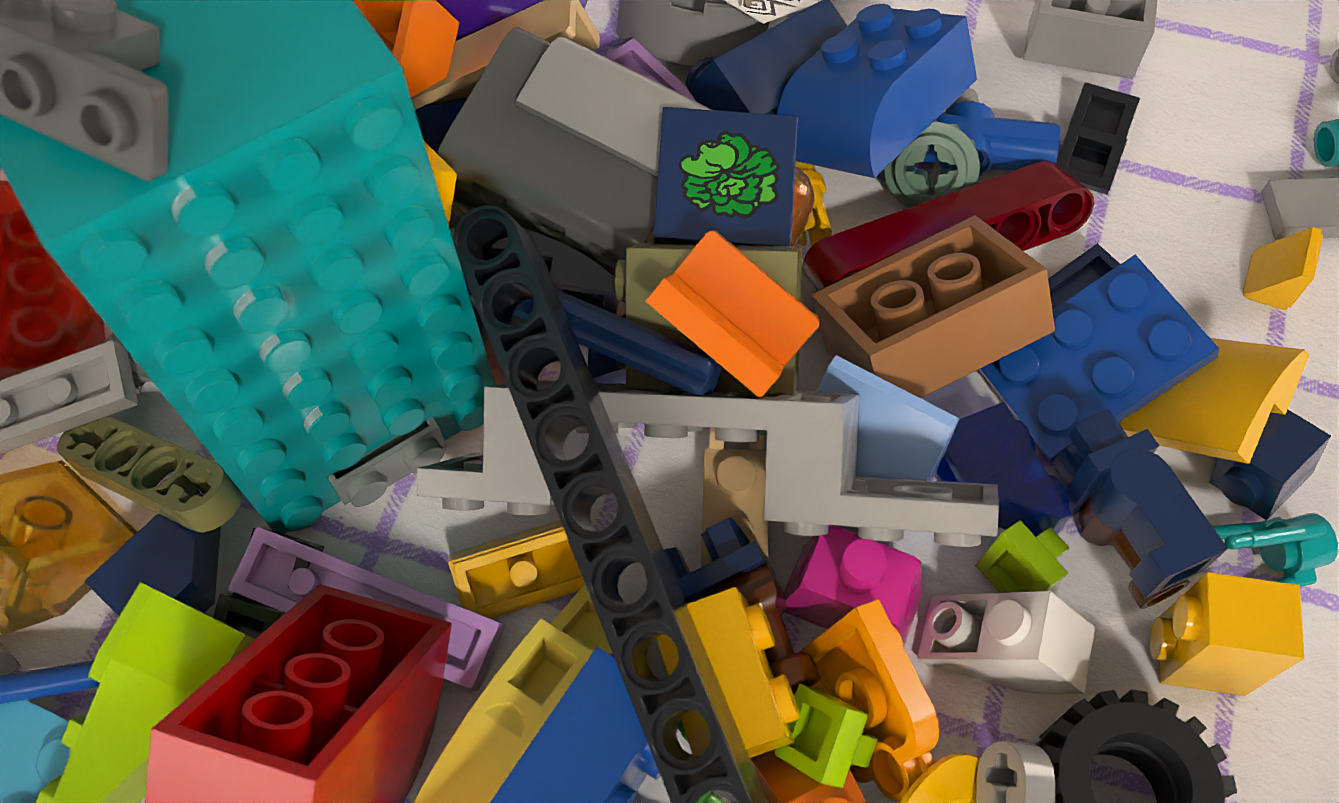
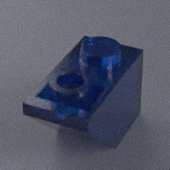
(1001, 452)

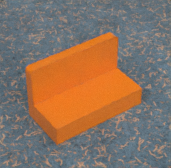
(734, 312)

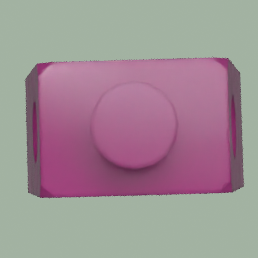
(847, 571)

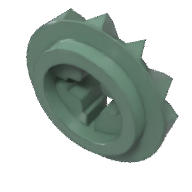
(953, 146)

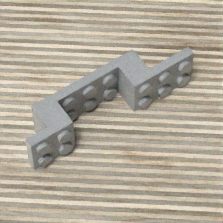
(807, 463)

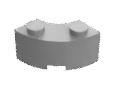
(686, 28)

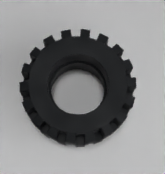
(1146, 736)

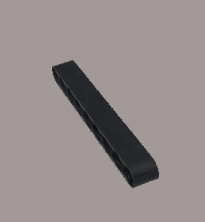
(574, 487)

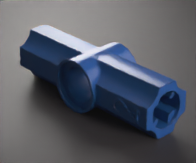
(1001, 141)

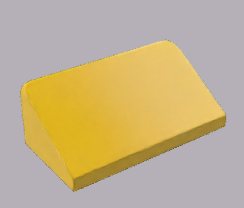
(516, 571)

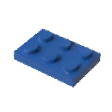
(1109, 351)

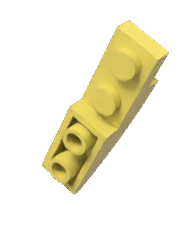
(515, 706)

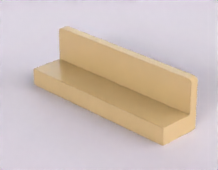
(474, 52)

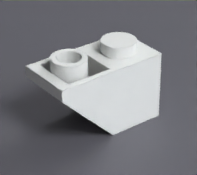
(1009, 640)

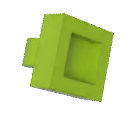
(1023, 561)
(827, 737)

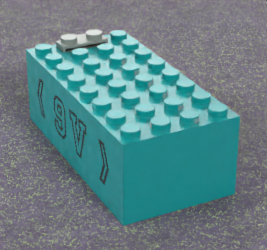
(288, 261)

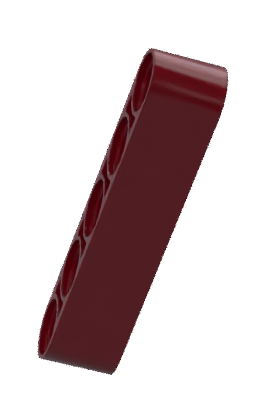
(1022, 205)

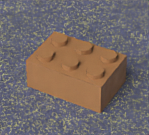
(938, 308)

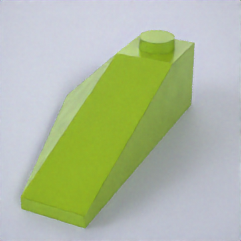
(144, 671)

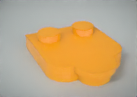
(868, 668)

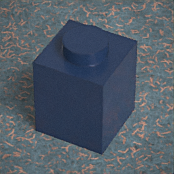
(1278, 467)

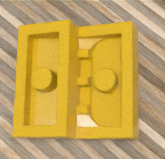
(1225, 402)

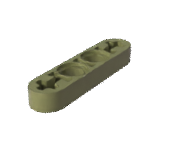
(151, 463)

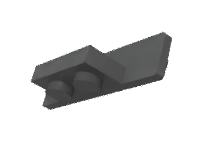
(76, 79)

